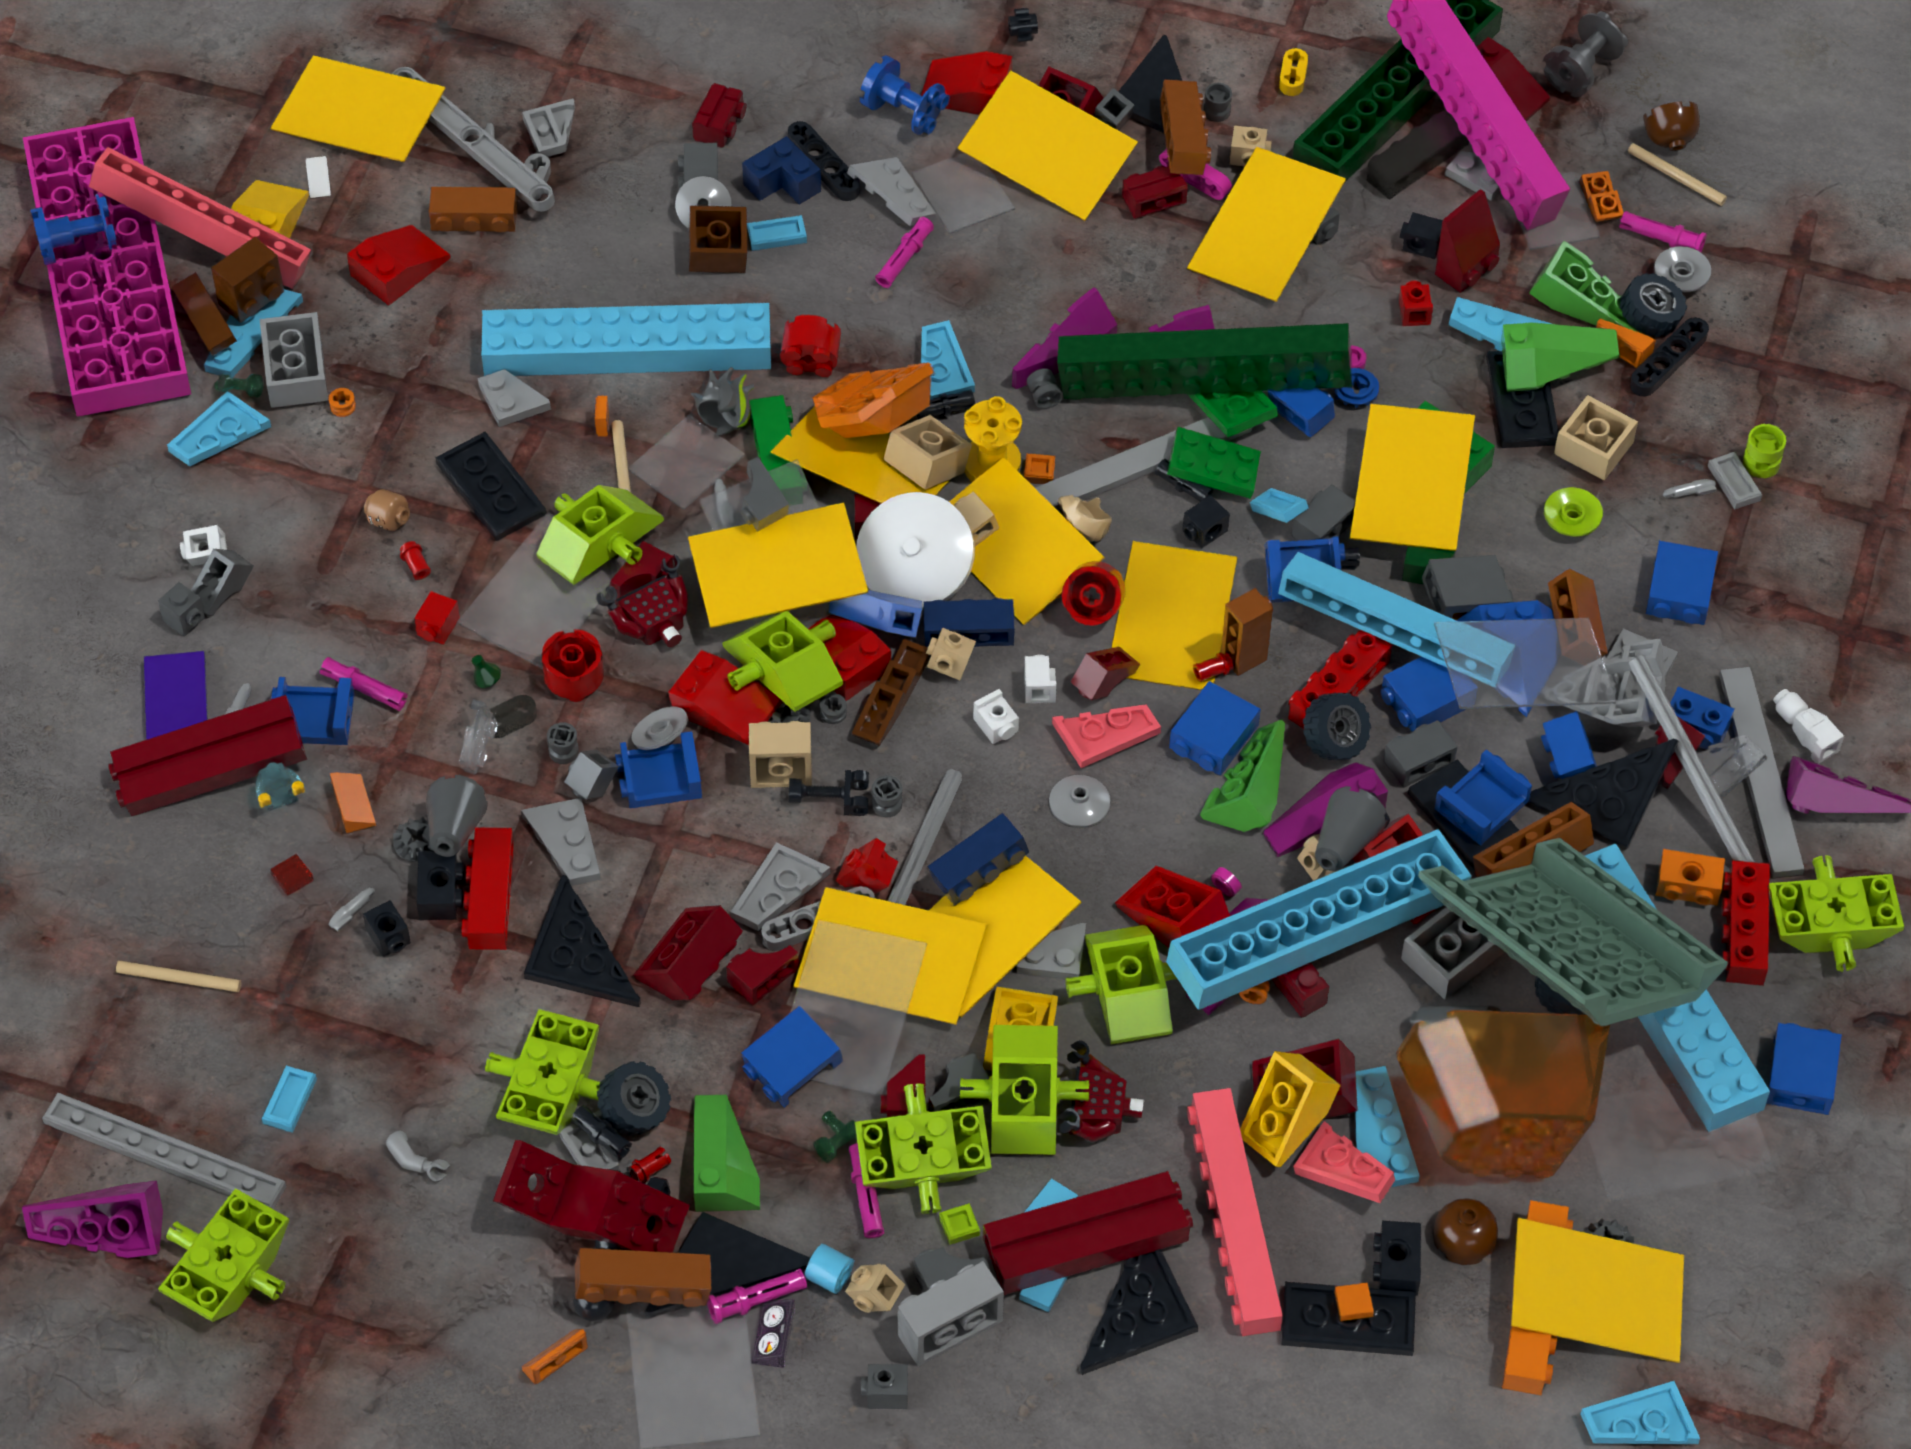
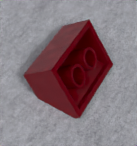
(689, 952)

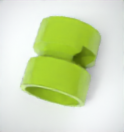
(1764, 451)

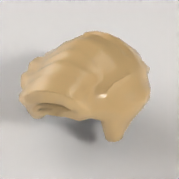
(1086, 516)

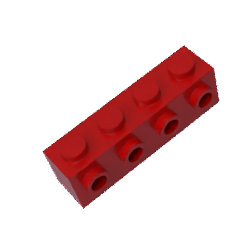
(1344, 672)
(1746, 922)

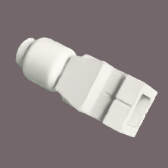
(1810, 726)

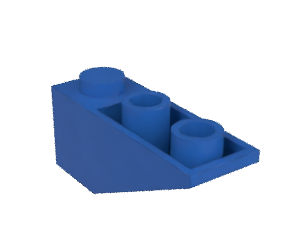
(881, 611)

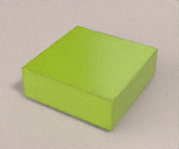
(959, 1224)

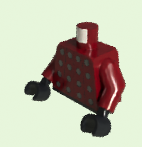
(652, 610)
(1106, 1103)

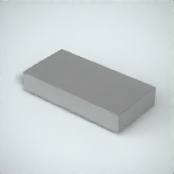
(1734, 480)

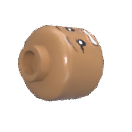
(387, 510)

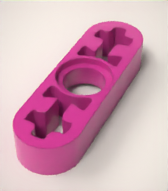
(1211, 182)

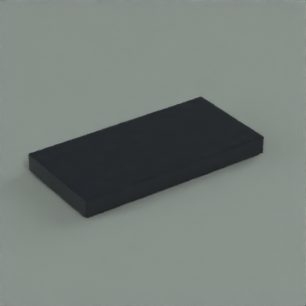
(1523, 416)
(491, 486)
(1425, 795)
(1314, 1321)

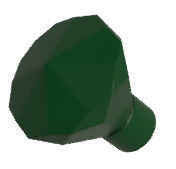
(485, 673)

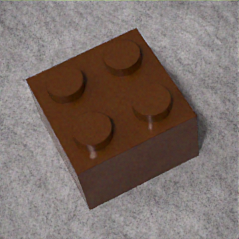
(717, 239)
(247, 279)

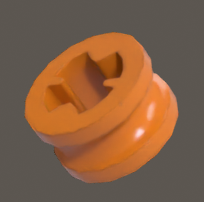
(345, 409)
(1256, 994)

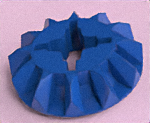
(1367, 385)

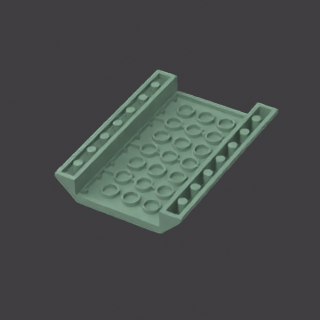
(1582, 934)

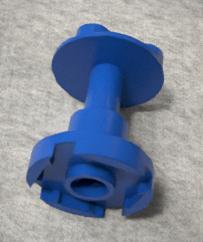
(884, 85)
(61, 231)

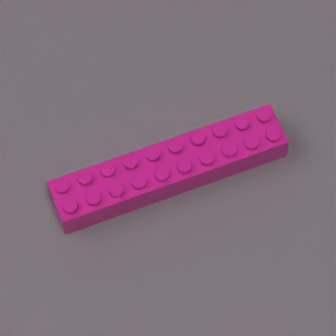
(1481, 109)

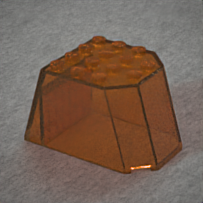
(1505, 1087)

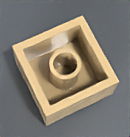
(1595, 437)
(927, 452)
(779, 753)

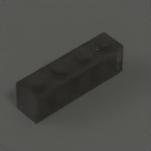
(1416, 154)

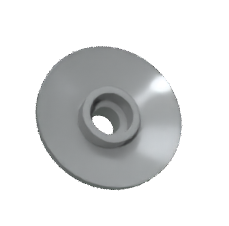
(697, 189)
(1684, 267)
(659, 728)
(1078, 811)

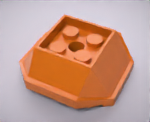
(875, 400)

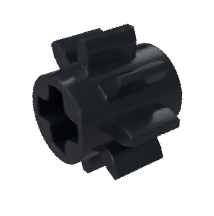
(1022, 24)

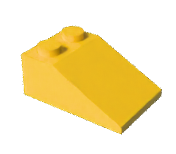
(272, 205)
(1018, 1008)
(1287, 1106)

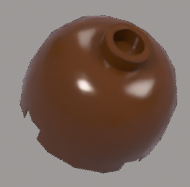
(1673, 125)
(1465, 1231)

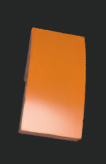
(1600, 196)

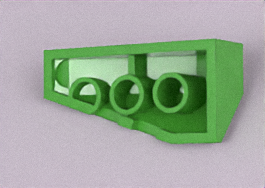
(1577, 289)
(1551, 351)
(1252, 785)
(722, 1163)

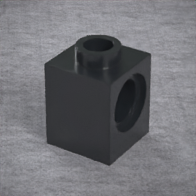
(1421, 235)
(1205, 522)
(383, 918)

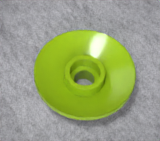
(1573, 503)

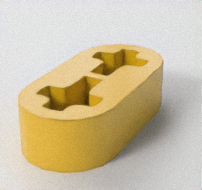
(1298, 72)

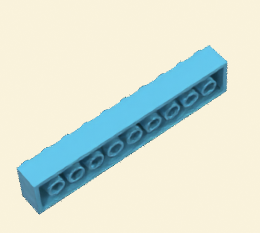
(626, 339)
(1310, 921)
(1697, 1038)

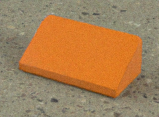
(352, 801)
(556, 1356)

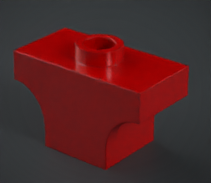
(868, 867)

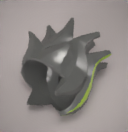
(724, 402)

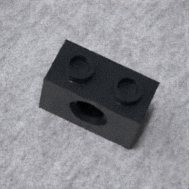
(435, 901)
(1400, 1240)

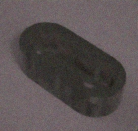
(511, 718)

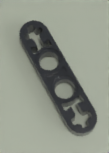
(826, 159)
(1670, 357)

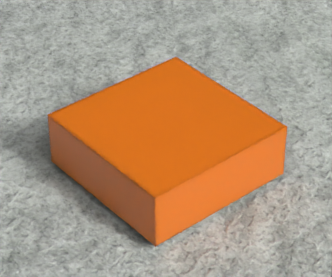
(601, 415)
(1039, 468)
(1354, 1301)

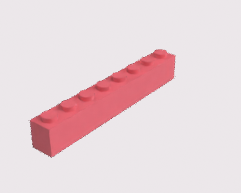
(191, 212)
(1236, 1212)

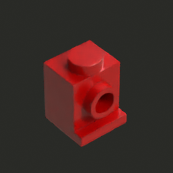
(1415, 298)

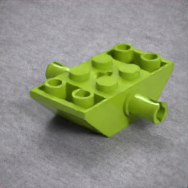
(595, 530)
(785, 659)
(1836, 912)
(1128, 983)
(548, 1073)
(1019, 1123)
(954, 1140)
(227, 1258)

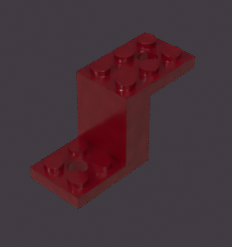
(589, 1201)

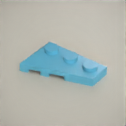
(944, 353)
(217, 429)
(1642, 1418)

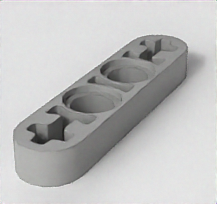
(798, 935)

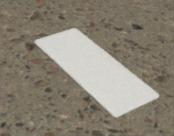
(318, 177)

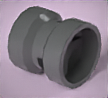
(1218, 102)
(1044, 387)
(562, 743)
(887, 796)

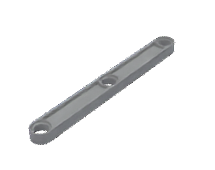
(487, 150)

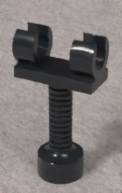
(852, 805)

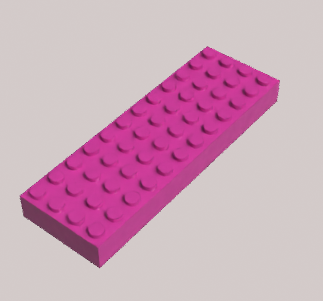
(108, 303)

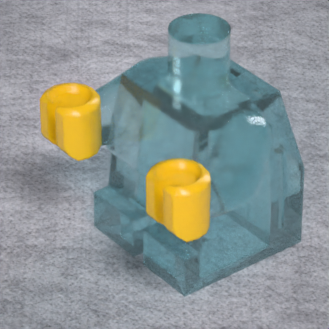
(277, 786)

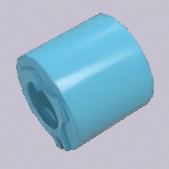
(829, 1268)

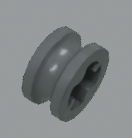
(829, 701)

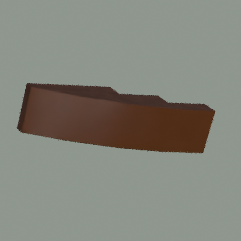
(204, 314)
(891, 693)

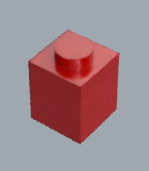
(437, 618)

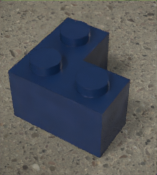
(782, 167)

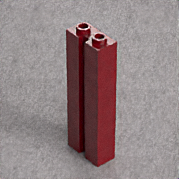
(206, 756)
(1087, 1232)

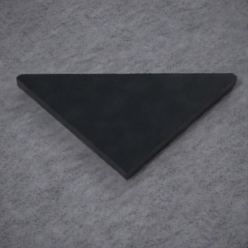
(1146, 84)
(1612, 792)
(575, 954)
(735, 1257)
(1141, 1313)

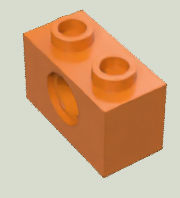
(1703, 869)

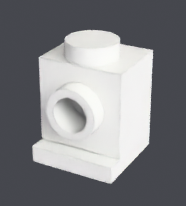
(200, 537)
(1039, 680)
(995, 717)

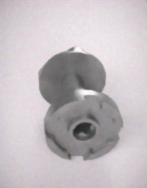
(1572, 67)

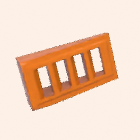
(1632, 345)

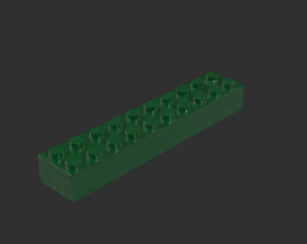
(1382, 100)
(1205, 361)

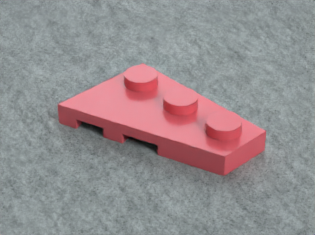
(1102, 735)
(1342, 1166)

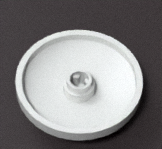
(916, 548)

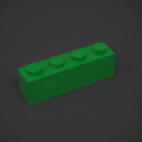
(770, 425)

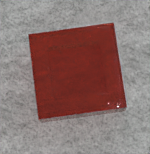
(292, 874)

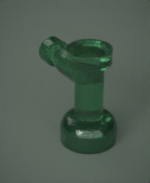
(252, 385)
(827, 1147)

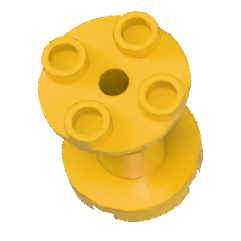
(993, 429)

